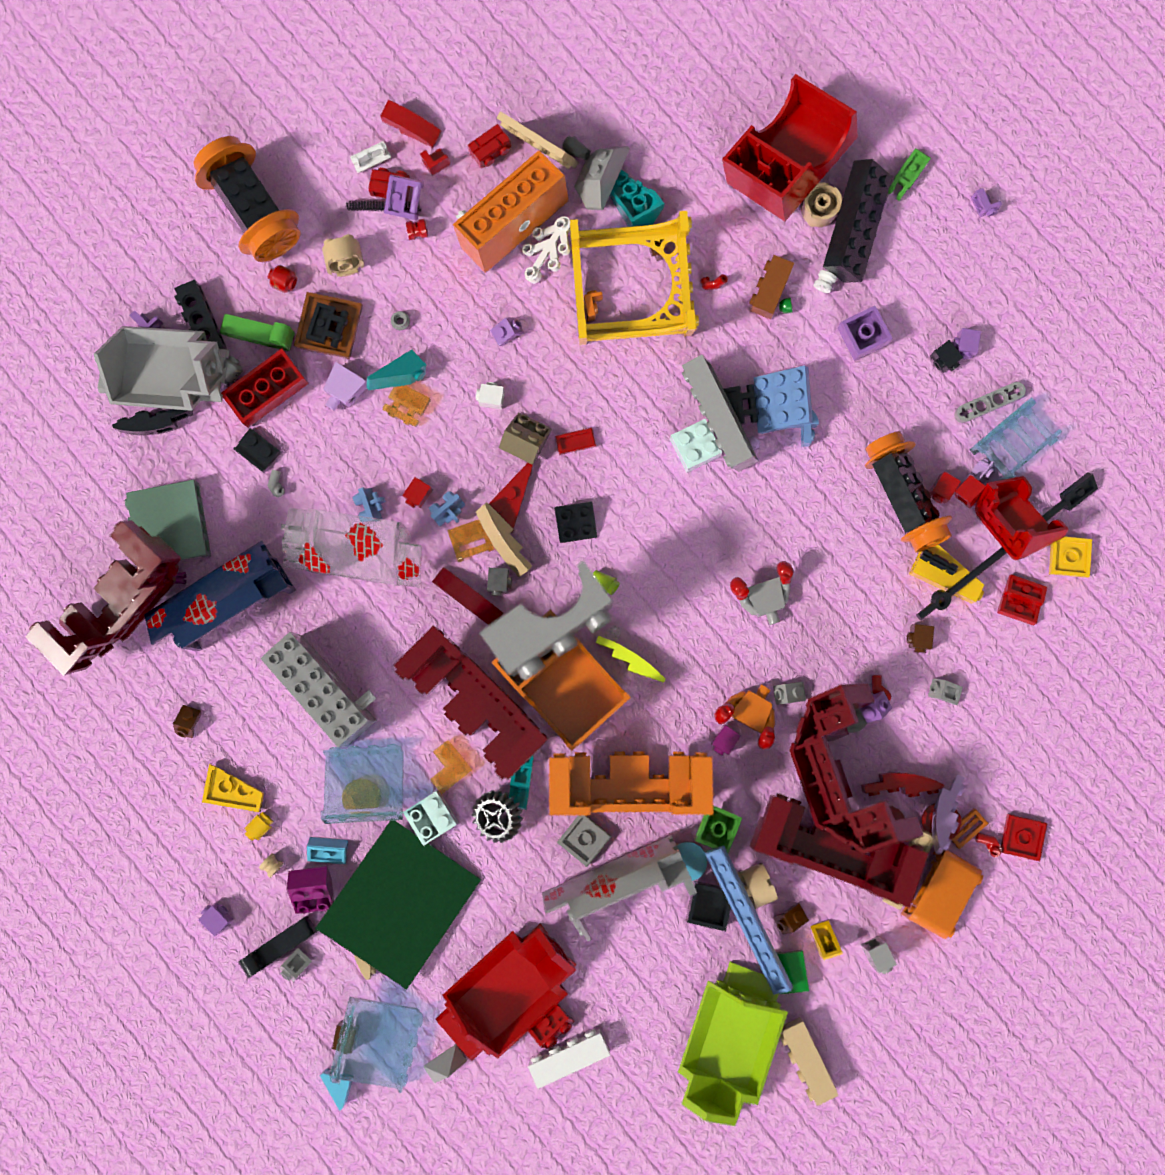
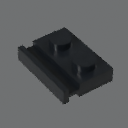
(257, 450)

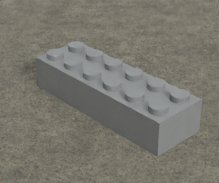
(720, 413)

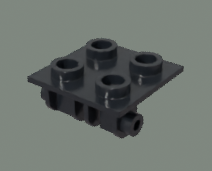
(575, 522)

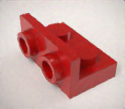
(551, 1027)

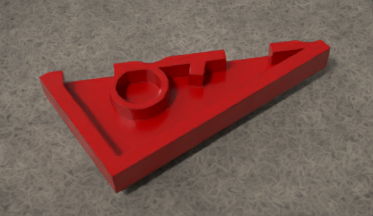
(509, 499)

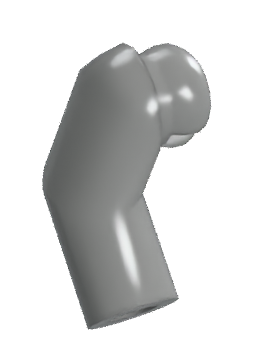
(274, 485)

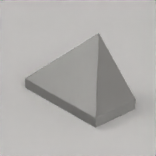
(445, 1064)

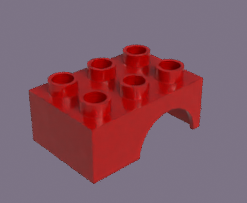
(794, 151)

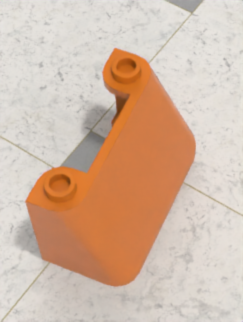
(944, 894)

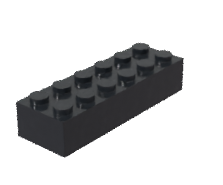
(857, 221)

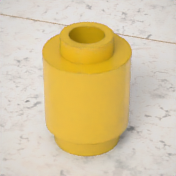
(258, 826)

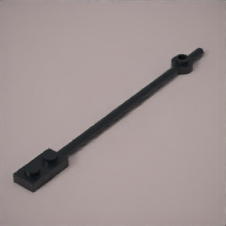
(1069, 499)

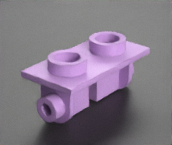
(983, 470)

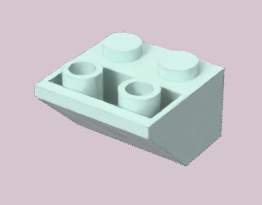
(430, 817)

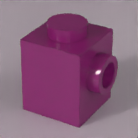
(725, 740)

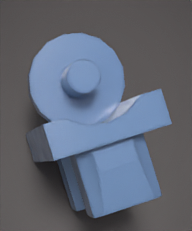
(370, 501)
(449, 510)

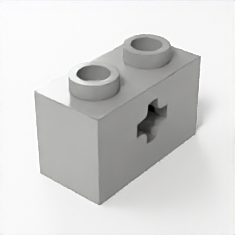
(879, 955)

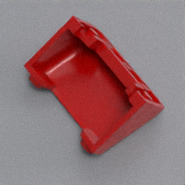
(1014, 520)

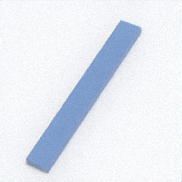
(748, 920)

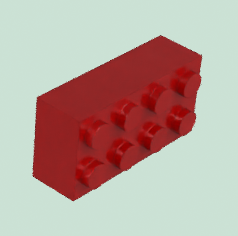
(264, 388)

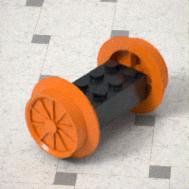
(227, 169)

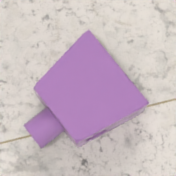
(343, 387)

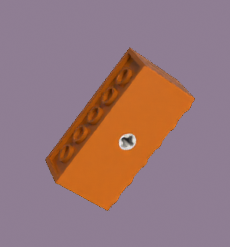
(511, 211)

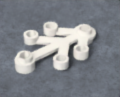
(548, 247)

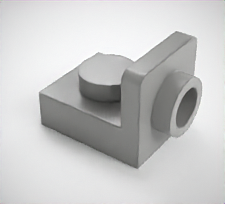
(945, 691)
(294, 965)

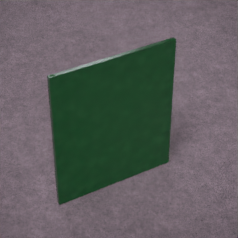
(398, 904)

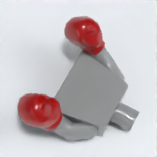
(767, 596)

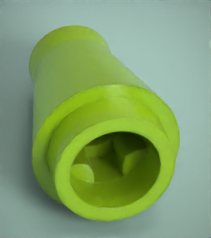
(608, 582)

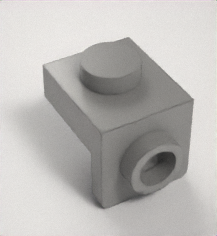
(789, 693)

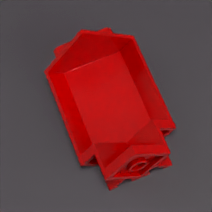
(506, 993)

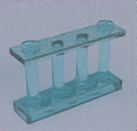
(1012, 423)

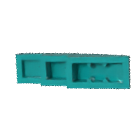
(520, 784)

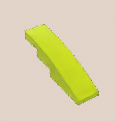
(636, 663)

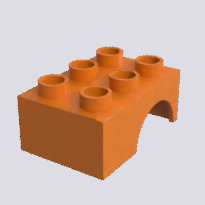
(570, 692)

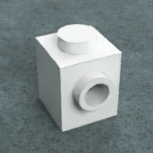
(490, 395)

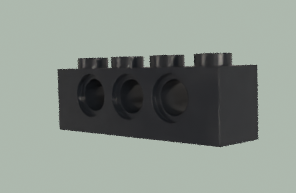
(191, 292)

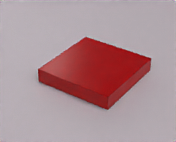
(1023, 837)

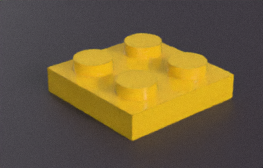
(1071, 557)

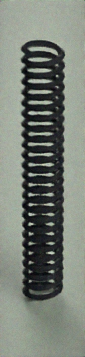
(377, 209)

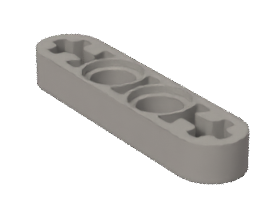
(991, 405)

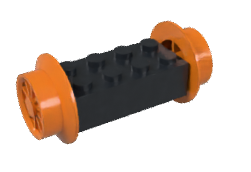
(906, 492)

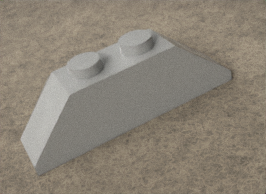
(600, 175)

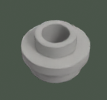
(400, 315)

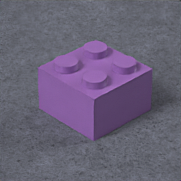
(864, 333)

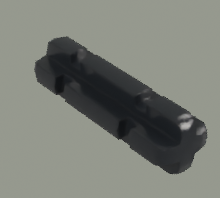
(939, 562)

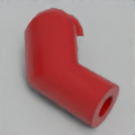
(715, 284)

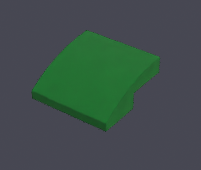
(795, 968)

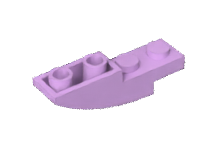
(943, 815)

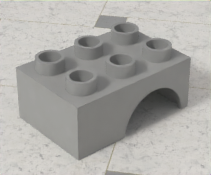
(524, 638)

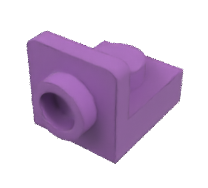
(982, 203)
(143, 321)

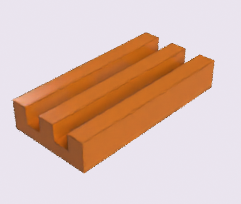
(959, 845)

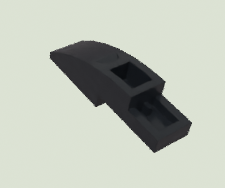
(147, 424)

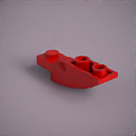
(909, 784)

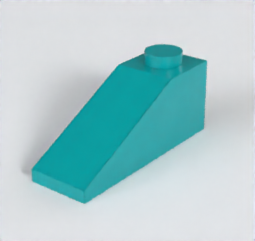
(399, 372)

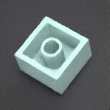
(695, 445)

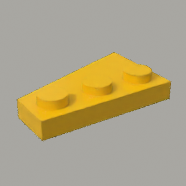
(230, 791)

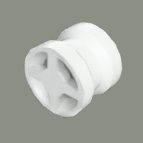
(825, 281)

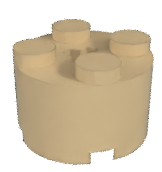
(825, 213)
(342, 255)
(758, 885)

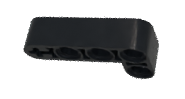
(277, 946)

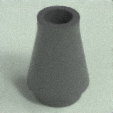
(575, 148)

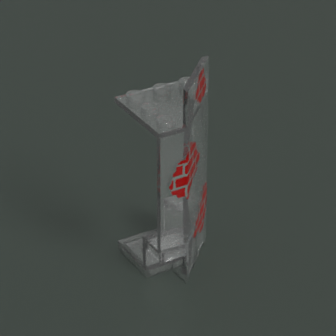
(351, 547)

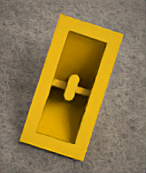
(826, 940)

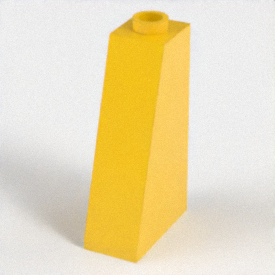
(939, 578)

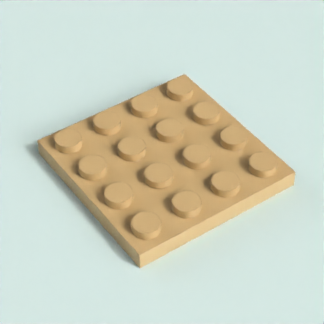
(537, 141)

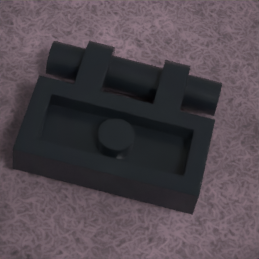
(321, 323)
(736, 400)

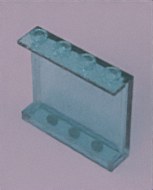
(363, 784)
(376, 1043)

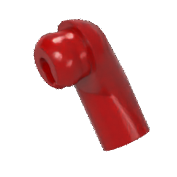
(877, 686)
(991, 843)

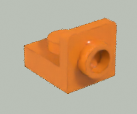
(590, 307)

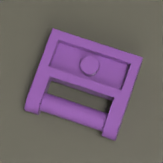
(397, 195)

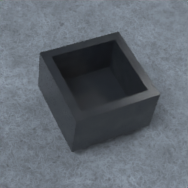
(708, 907)

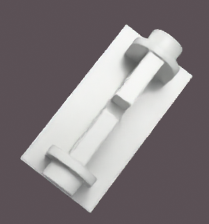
(370, 157)

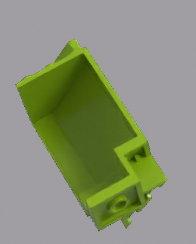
(731, 1045)

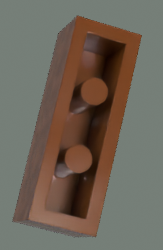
(771, 286)

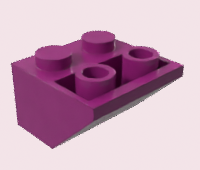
(310, 889)

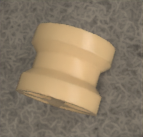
(271, 865)

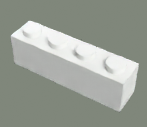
(568, 1058)

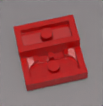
(1022, 600)

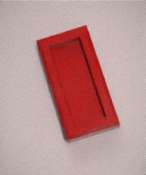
(575, 441)

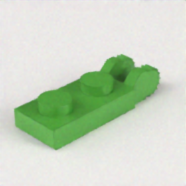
(909, 172)

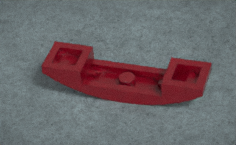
(467, 596)

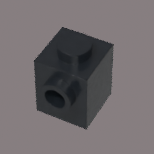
(946, 357)

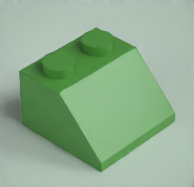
(718, 829)

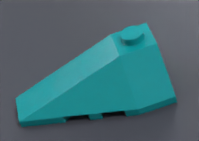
(635, 202)

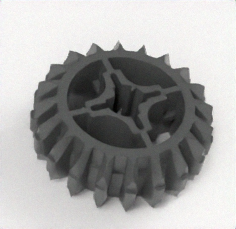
(507, 819)

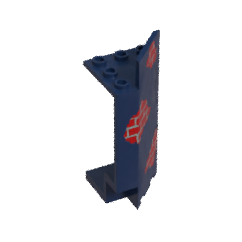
(218, 597)

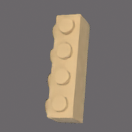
(808, 1061)

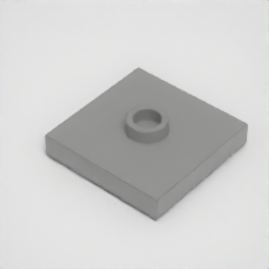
(584, 839)

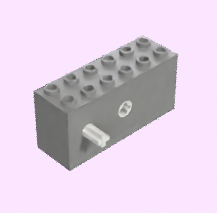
(319, 689)

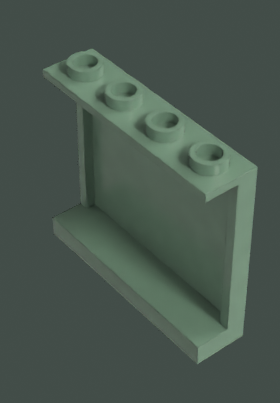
(174, 515)

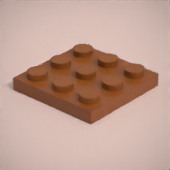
(345, 347)

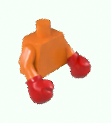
(751, 711)

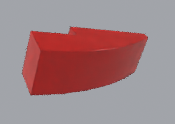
(410, 123)

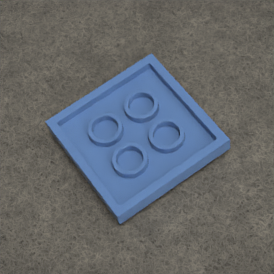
(783, 399)

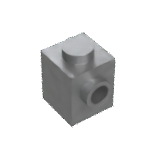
(498, 581)

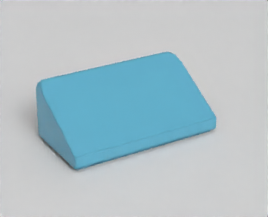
(327, 850)

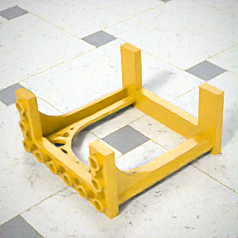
(670, 231)

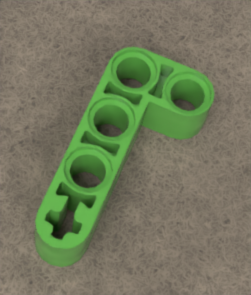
(274, 336)

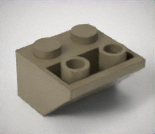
(525, 438)

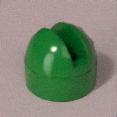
(785, 306)

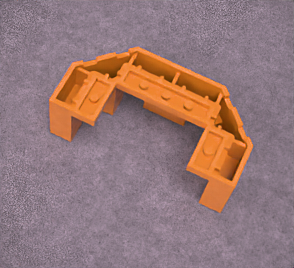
(629, 786)

